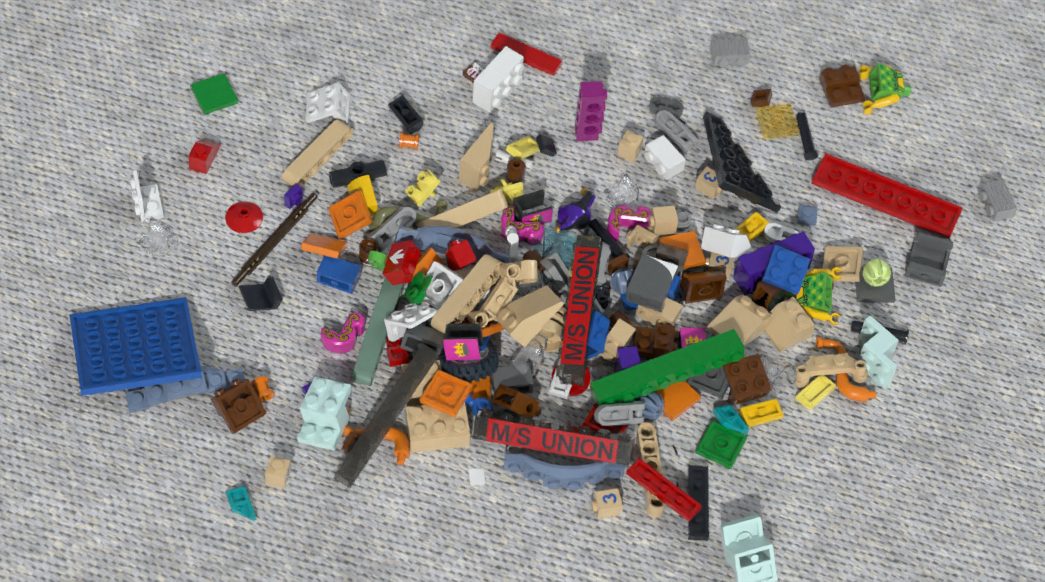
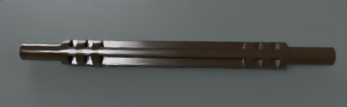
(274, 239)

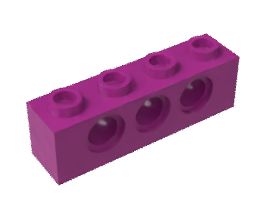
(590, 111)

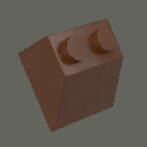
(703, 286)

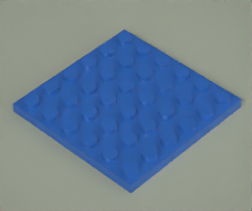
(134, 346)

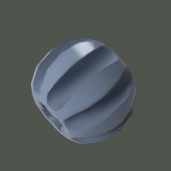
(620, 279)
(653, 406)

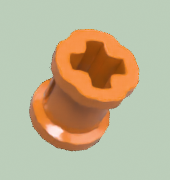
(409, 141)
(262, 388)

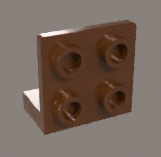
(747, 379)

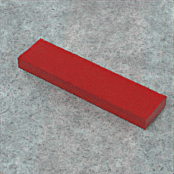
(532, 56)
(663, 489)

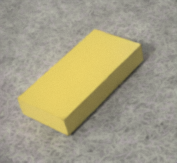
(523, 148)
(815, 391)

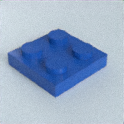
(786, 269)

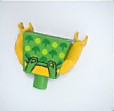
(885, 85)
(816, 294)

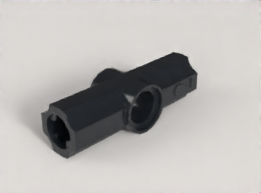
(357, 169)

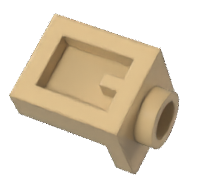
(640, 236)

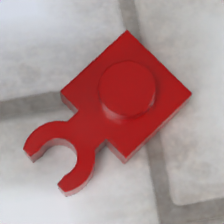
(395, 354)

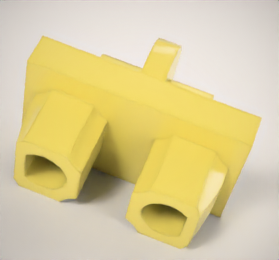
(423, 188)
(509, 190)

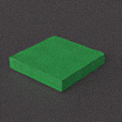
(214, 94)
(721, 444)

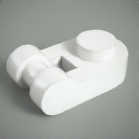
(775, 232)
(512, 248)

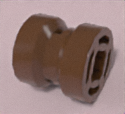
(365, 247)

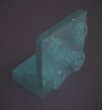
(559, 243)

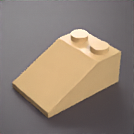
(476, 161)
(529, 314)
(743, 316)

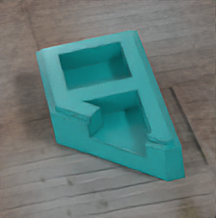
(730, 419)
(240, 502)

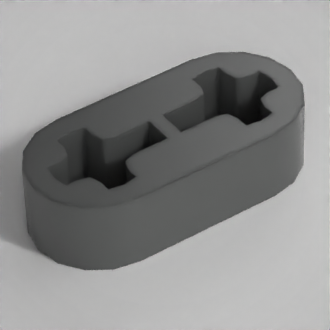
(666, 104)

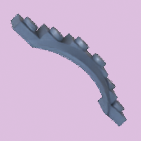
(441, 236)
(211, 380)
(562, 476)

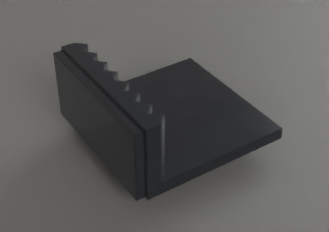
(261, 296)

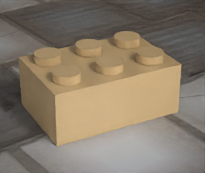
(435, 430)

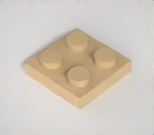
(847, 259)

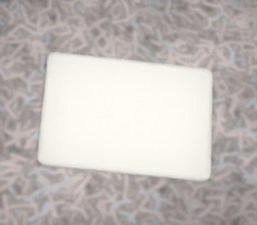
(477, 476)

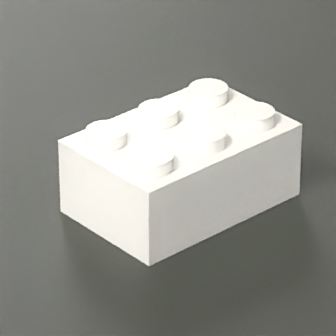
(498, 79)

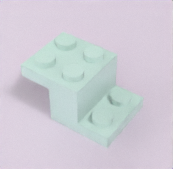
(878, 352)
(324, 413)
(748, 550)

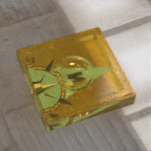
(777, 121)

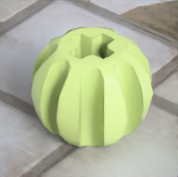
(876, 272)

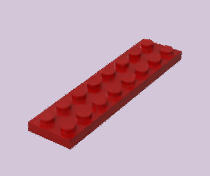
(887, 195)

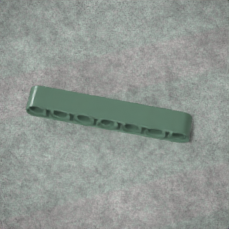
(376, 334)

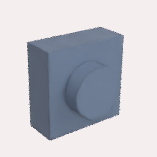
(807, 215)

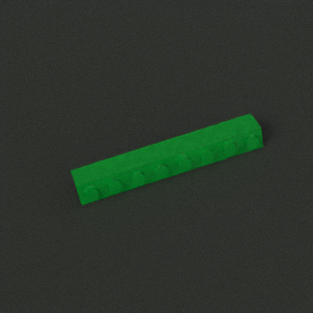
(668, 369)

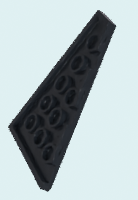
(734, 167)

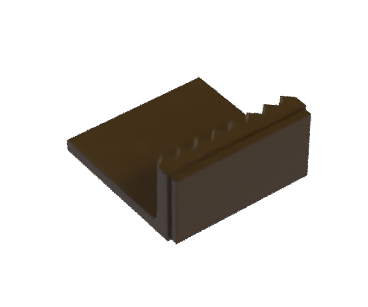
(672, 254)

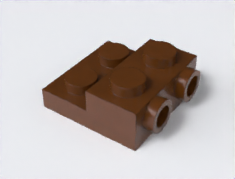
(841, 86)
(655, 342)
(238, 404)

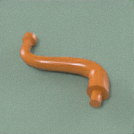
(850, 391)
(400, 439)

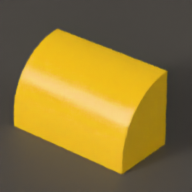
(364, 184)

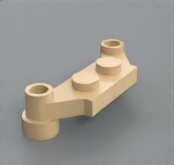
(499, 297)
(828, 365)

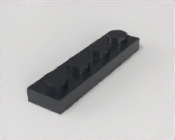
(699, 490)

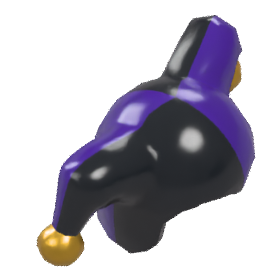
(576, 213)

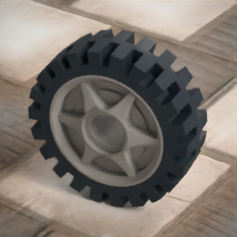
(472, 369)

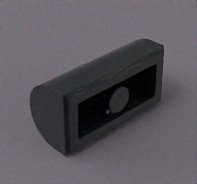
(406, 114)

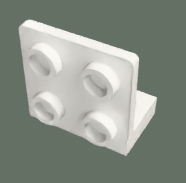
(328, 101)
(146, 199)
(407, 318)

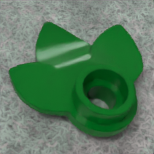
(416, 291)

